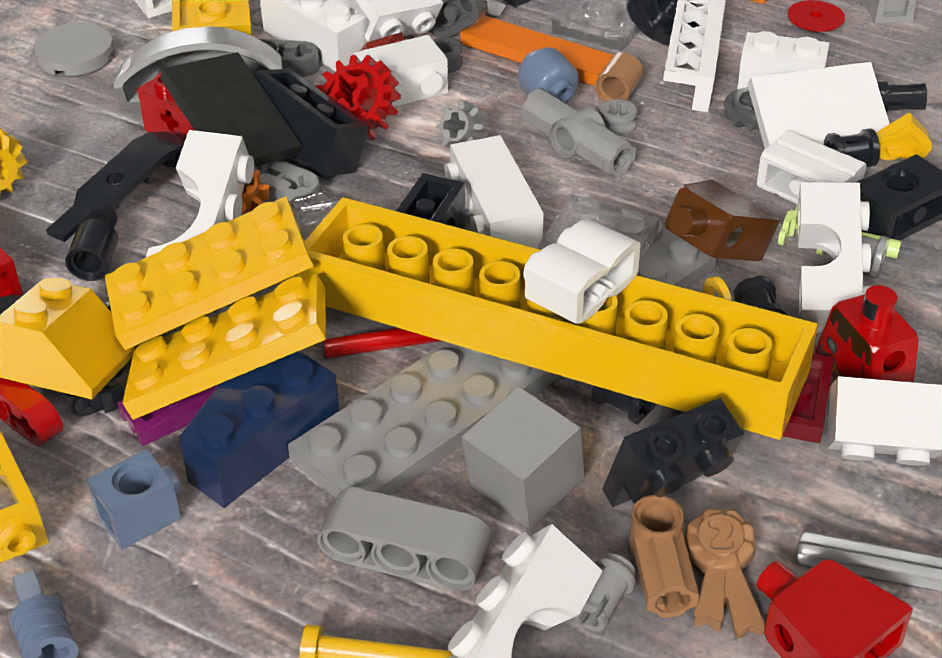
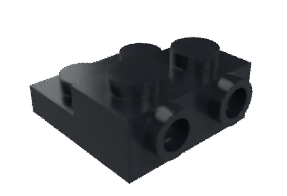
(673, 453)

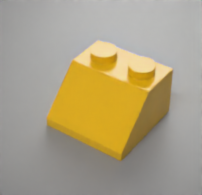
(60, 340)

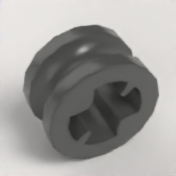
(452, 50)

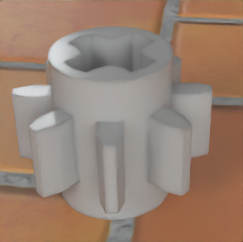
(465, 116)

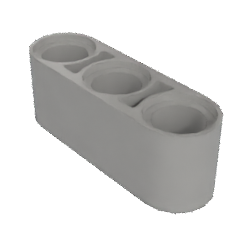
(405, 538)

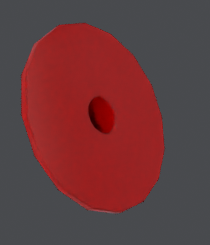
(816, 15)

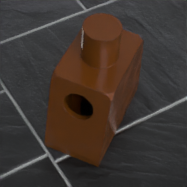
(709, 212)

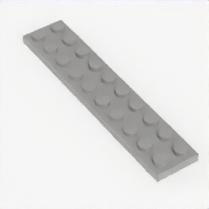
(431, 404)

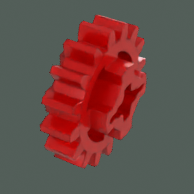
(364, 90)

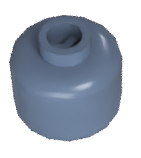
(549, 71)

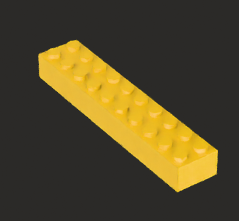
(642, 342)

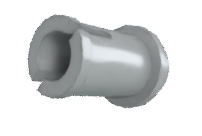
(612, 584)

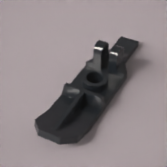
(115, 181)

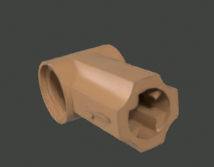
(662, 556)

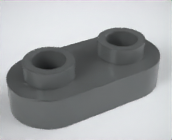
(457, 15)

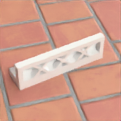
(701, 58)

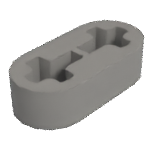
(287, 180)

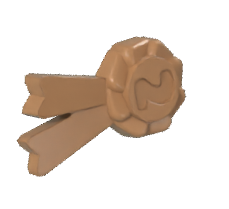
(721, 548)

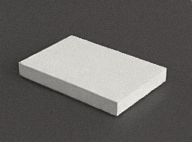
(818, 102)

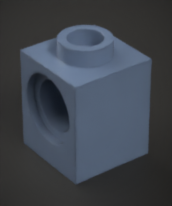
(135, 498)

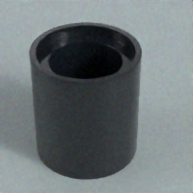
(91, 250)

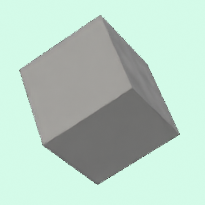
(524, 457)

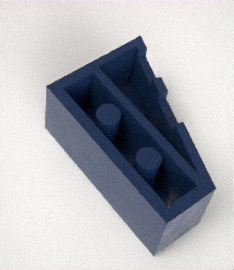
(251, 421)

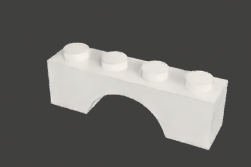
(214, 174)
(539, 586)

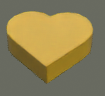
(904, 139)

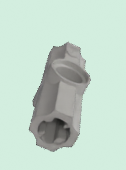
(578, 133)

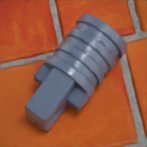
(40, 621)

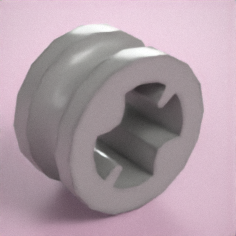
(619, 116)

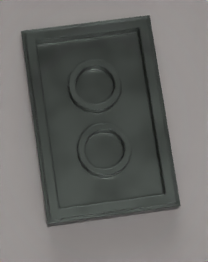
(228, 99)

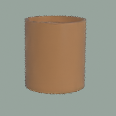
(619, 77)

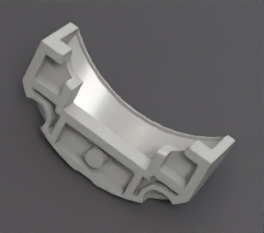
(186, 47)

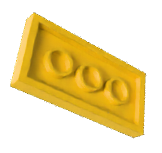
(206, 272)
(226, 345)

